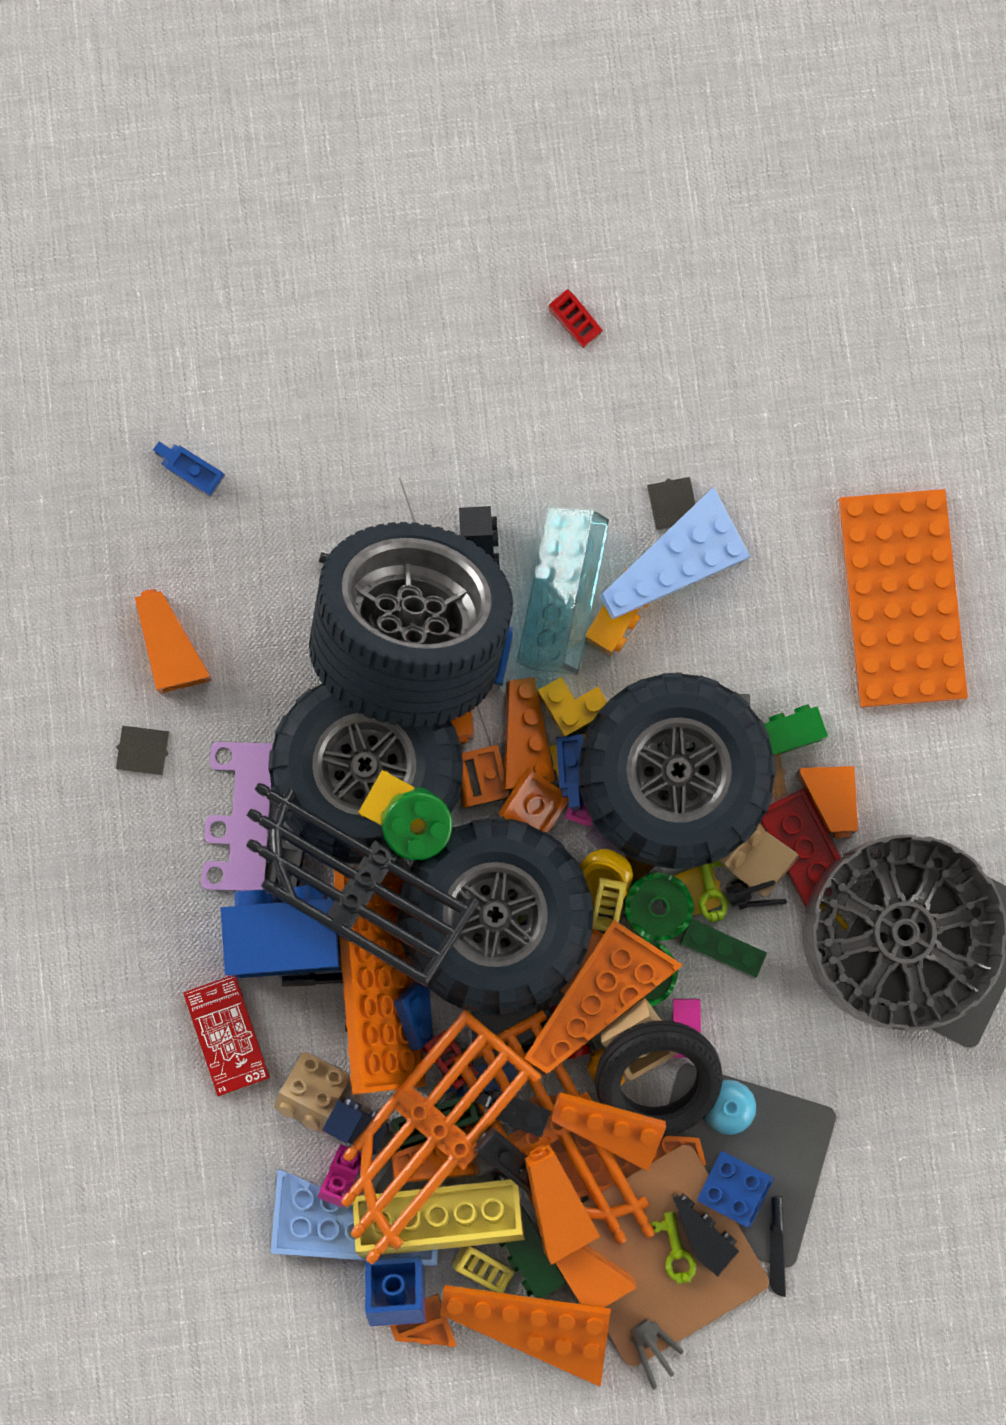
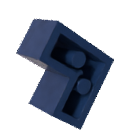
(349, 1121)

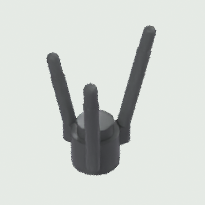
(645, 1334)

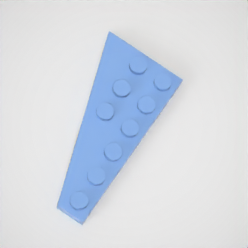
(691, 550)
(315, 1227)

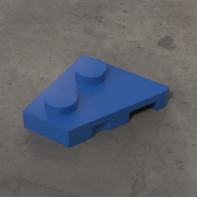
(415, 1014)

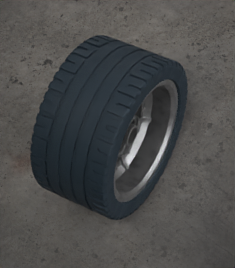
(390, 622)

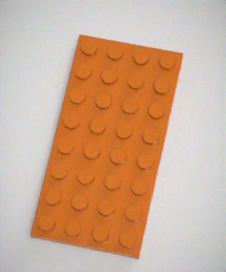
(902, 598)
(376, 1037)

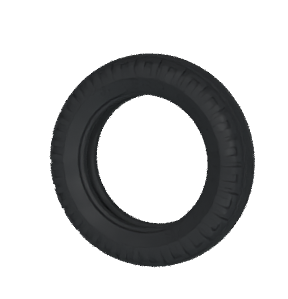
(662, 1037)

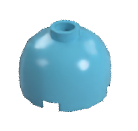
(733, 1109)

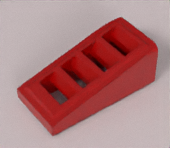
(575, 304)
(443, 1066)

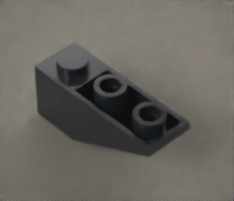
(707, 1243)

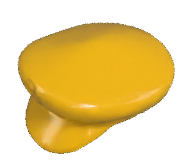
(607, 865)

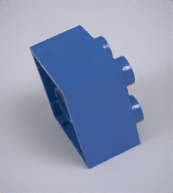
(275, 937)

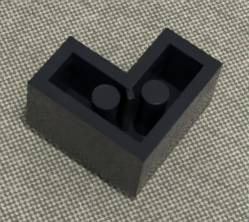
(480, 528)

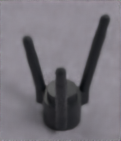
(739, 894)

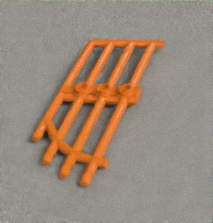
(434, 1125)
(528, 1142)

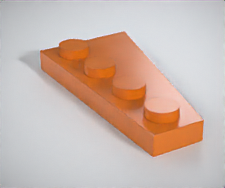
(524, 734)
(614, 1129)
(430, 1164)

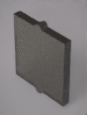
(670, 501)
(142, 750)

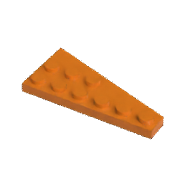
(549, 1330)

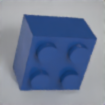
(395, 1291)

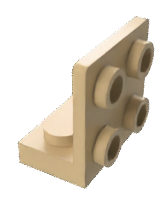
(760, 860)

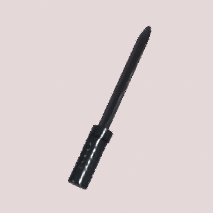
(312, 979)
(777, 1257)

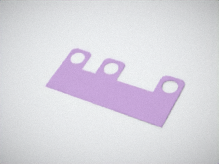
(245, 867)

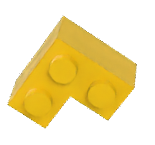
(568, 713)

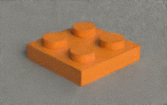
(534, 802)

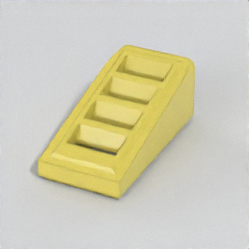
(602, 923)
(463, 1256)

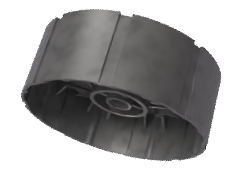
(984, 934)

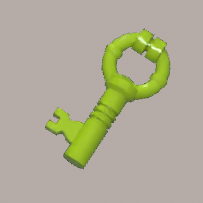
(711, 892)
(677, 1252)

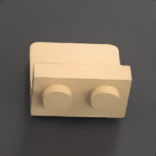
(311, 1091)

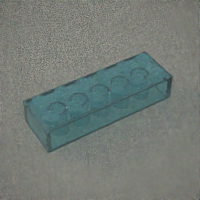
(563, 590)

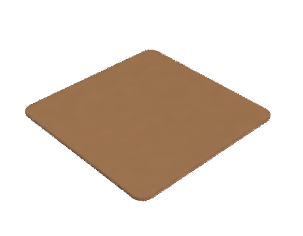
(674, 1306)

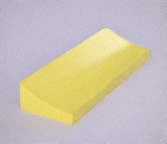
(449, 1218)

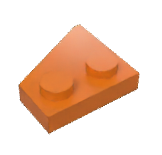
(434, 1330)

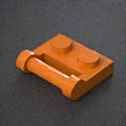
(489, 774)

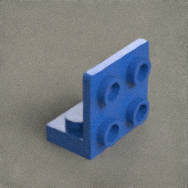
(735, 1189)

